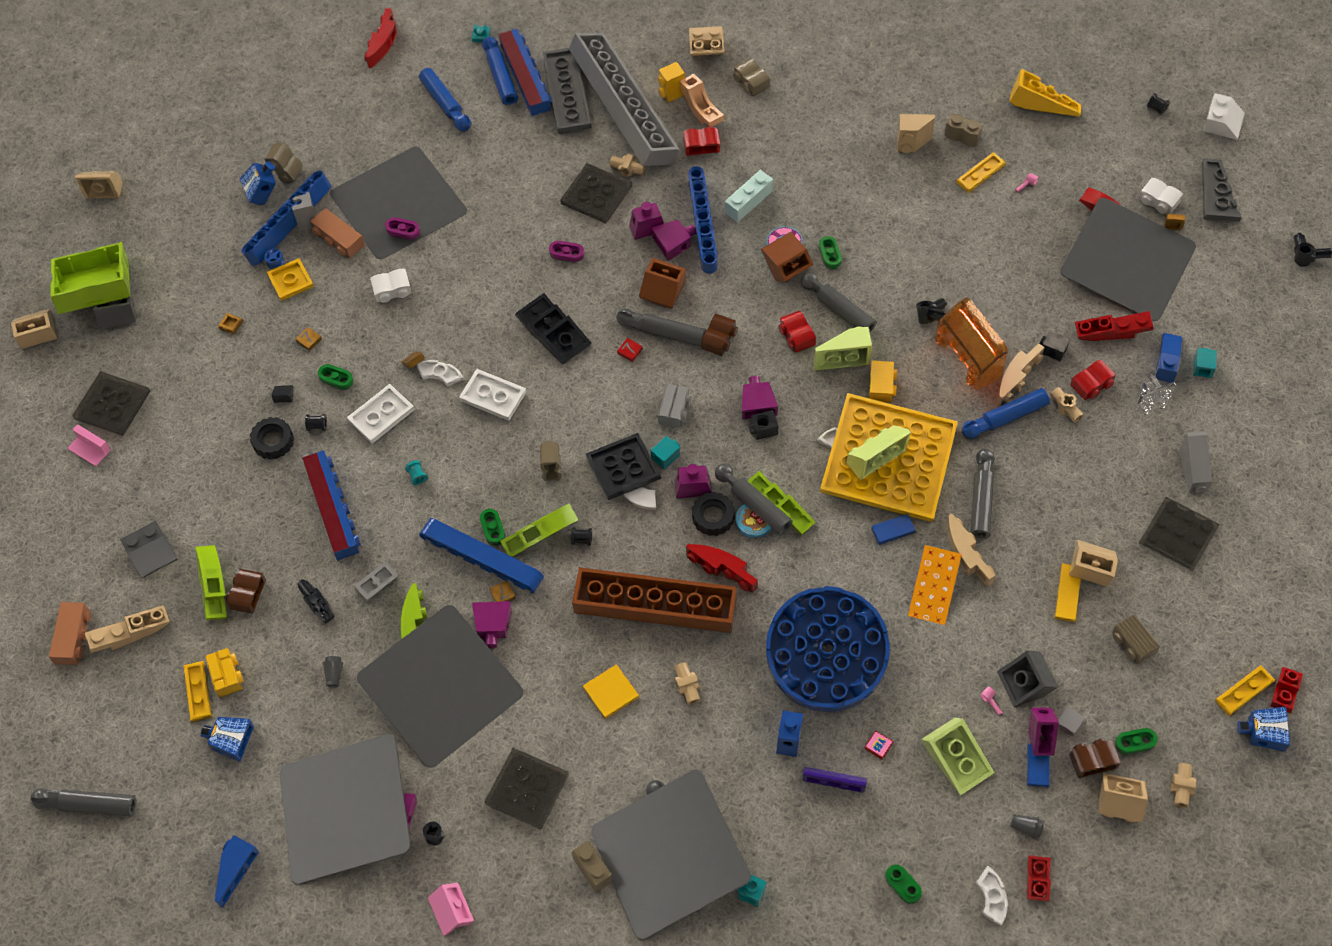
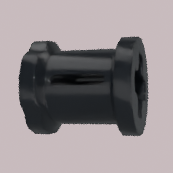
(1158, 103)
(316, 422)
(581, 536)
(433, 826)

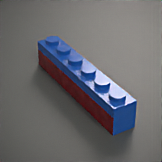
(524, 72)
(330, 505)

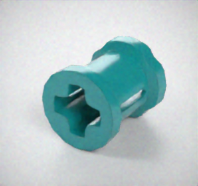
(416, 472)

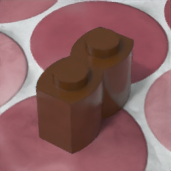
(719, 334)
(245, 591)
(1094, 758)

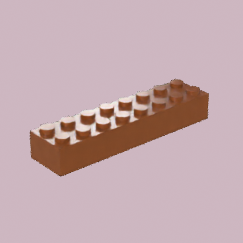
(654, 600)

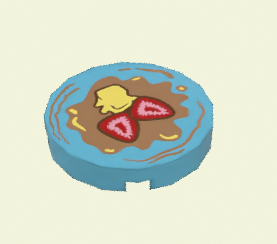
(751, 524)

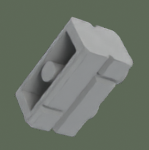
(673, 406)

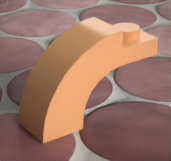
(699, 102)

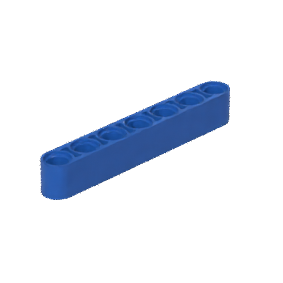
(284, 219)
(702, 219)
(482, 555)

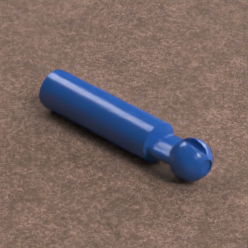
(499, 71)
(444, 99)
(1006, 413)

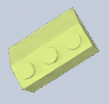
(878, 451)

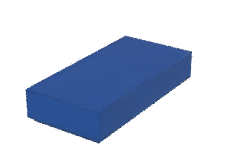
(893, 529)
(1037, 769)

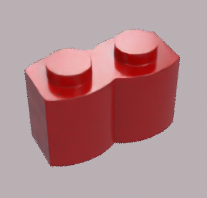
(701, 141)
(798, 331)
(1093, 379)

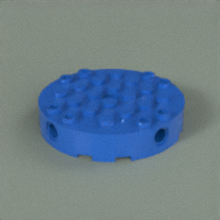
(823, 678)

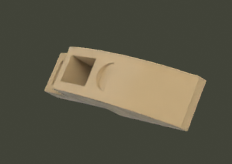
(1016, 373)
(965, 543)
(128, 631)

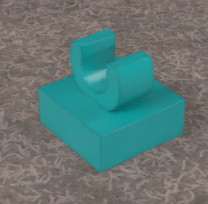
(480, 33)

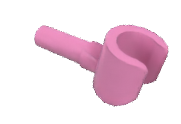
(1030, 179)
(987, 696)

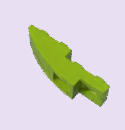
(539, 530)
(211, 582)
(412, 612)

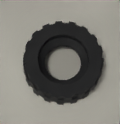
(266, 426)
(708, 500)

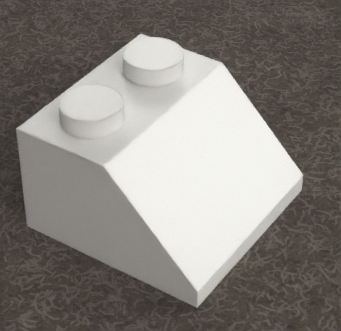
(1224, 117)

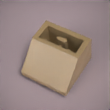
(706, 41)
(34, 329)
(1093, 563)

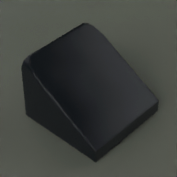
(282, 394)

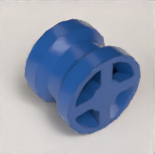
(274, 254)

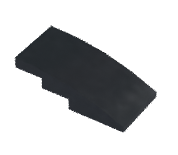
(553, 328)

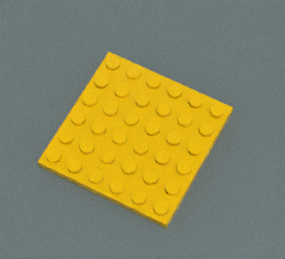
(906, 483)

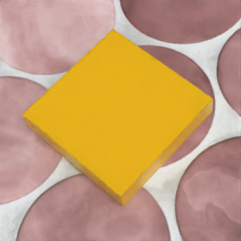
(290, 279)
(610, 691)

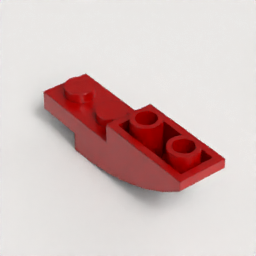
(382, 39)
(1114, 328)
(716, 560)

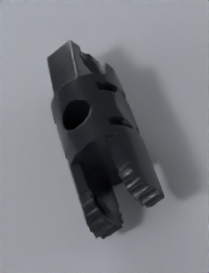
(316, 601)

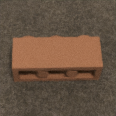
(337, 233)
(69, 633)

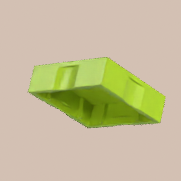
(90, 278)

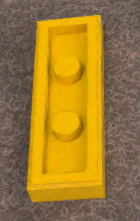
(980, 172)
(1067, 595)
(1245, 690)
(197, 691)

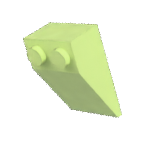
(845, 350)
(958, 755)

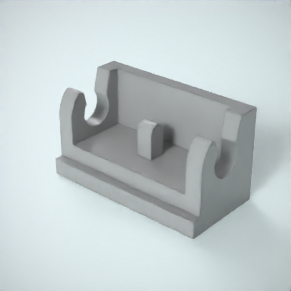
(304, 212)
(375, 581)

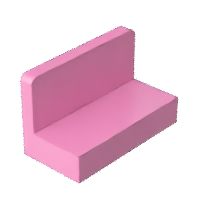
(89, 446)
(450, 908)

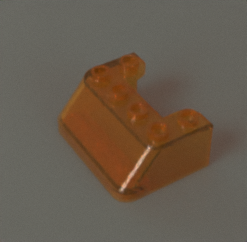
(974, 342)

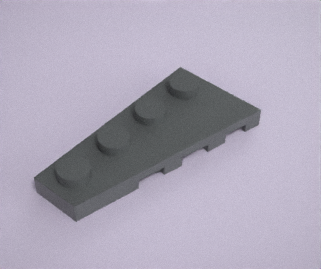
(1217, 193)

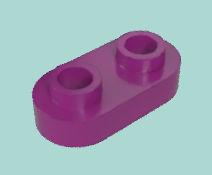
(405, 228)
(567, 250)

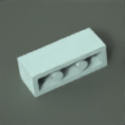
(748, 196)

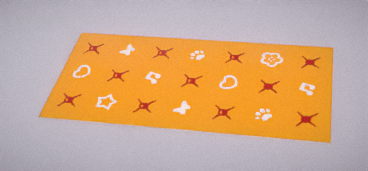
(934, 584)

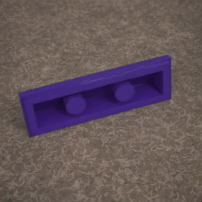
(834, 779)

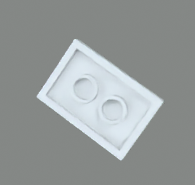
(492, 394)
(380, 413)

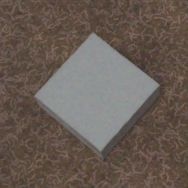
(1070, 721)

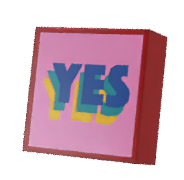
(878, 745)

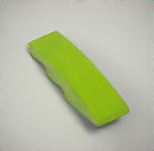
(801, 519)

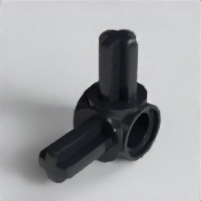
(1306, 252)
(930, 311)

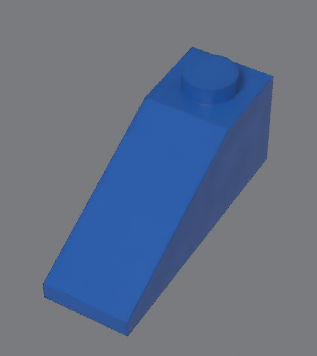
(1168, 358)
(234, 863)

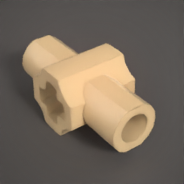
(627, 165)
(1067, 404)
(687, 683)
(1183, 785)

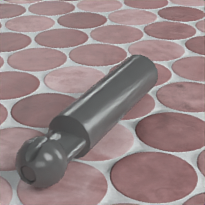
(838, 302)
(661, 326)
(982, 495)
(754, 500)
(84, 801)

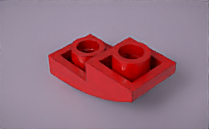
(1091, 197)
(1286, 689)
(1038, 878)

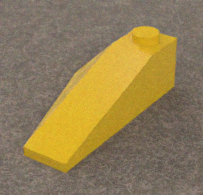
(1034, 95)

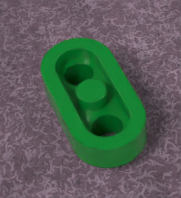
(830, 253)
(336, 377)
(493, 527)
(1135, 742)
(903, 883)

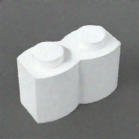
(1160, 196)
(391, 285)

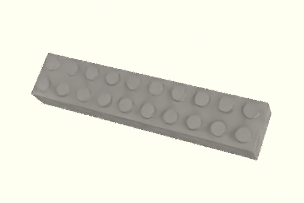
(623, 99)

